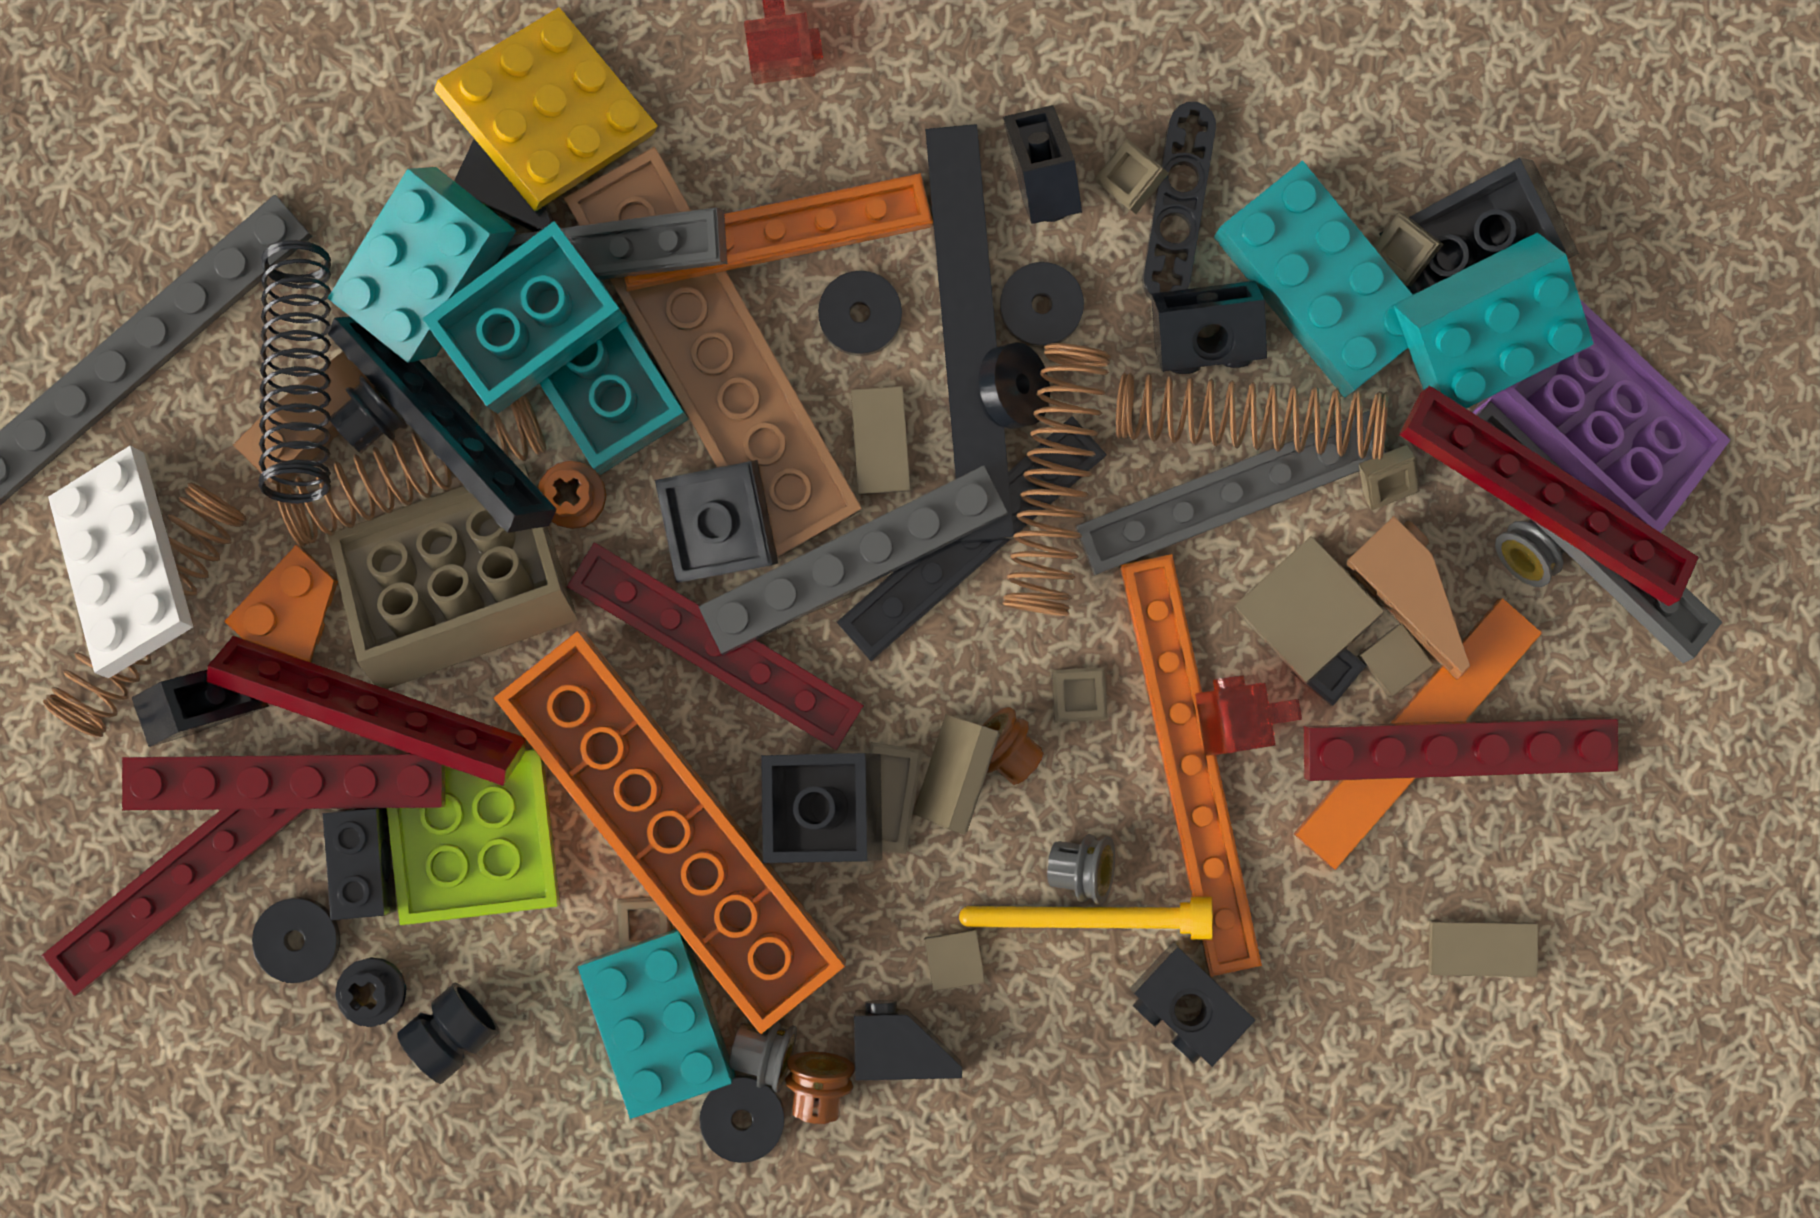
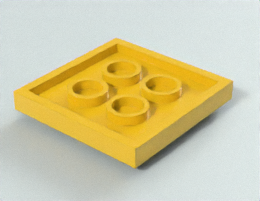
(546, 108)

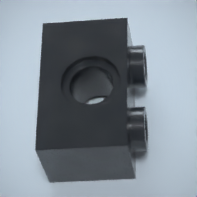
(1183, 313)
(359, 863)
(1220, 1019)

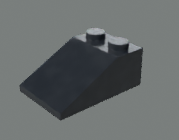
(1489, 219)

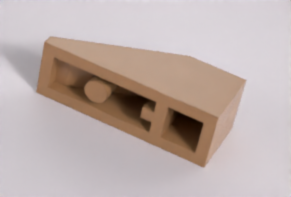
(342, 374)
(1407, 584)

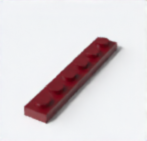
(1549, 496)
(682, 628)
(367, 710)
(1460, 748)
(282, 782)
(163, 893)

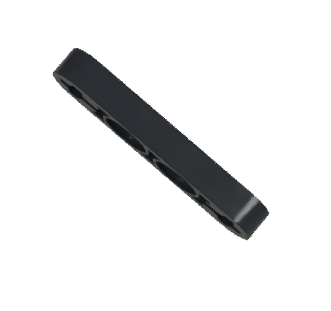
(1182, 204)

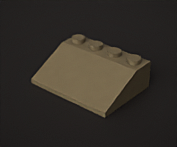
(444, 586)

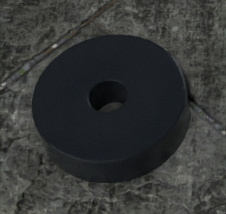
(1047, 281)
(860, 289)
(1010, 384)
(272, 945)
(739, 1143)

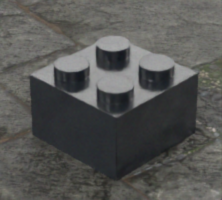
(821, 808)

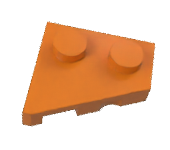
(287, 606)

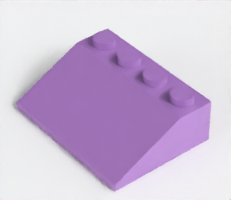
(1616, 426)

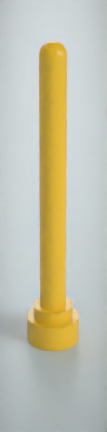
(1191, 917)

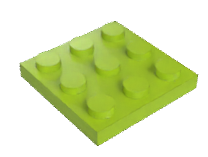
(478, 852)

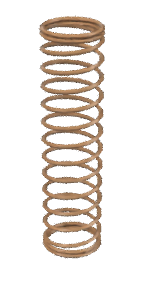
(1070, 358)
(1379, 407)
(301, 531)
(62, 703)

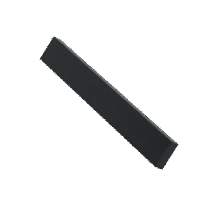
(966, 308)

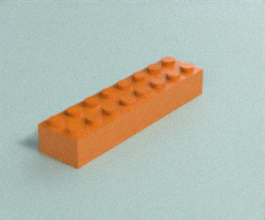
(671, 831)

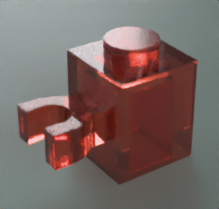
(781, 45)
(1240, 716)

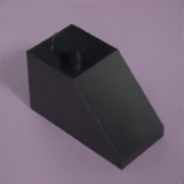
(1043, 164)
(493, 189)
(188, 706)
(898, 1046)

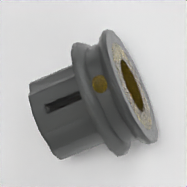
(1529, 553)
(1083, 867)
(763, 1053)

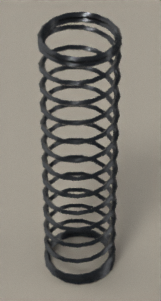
(295, 465)

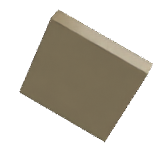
(1308, 610)
(956, 774)

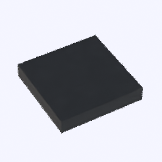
(716, 521)

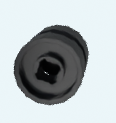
(440, 1039)

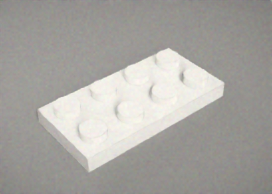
(120, 562)

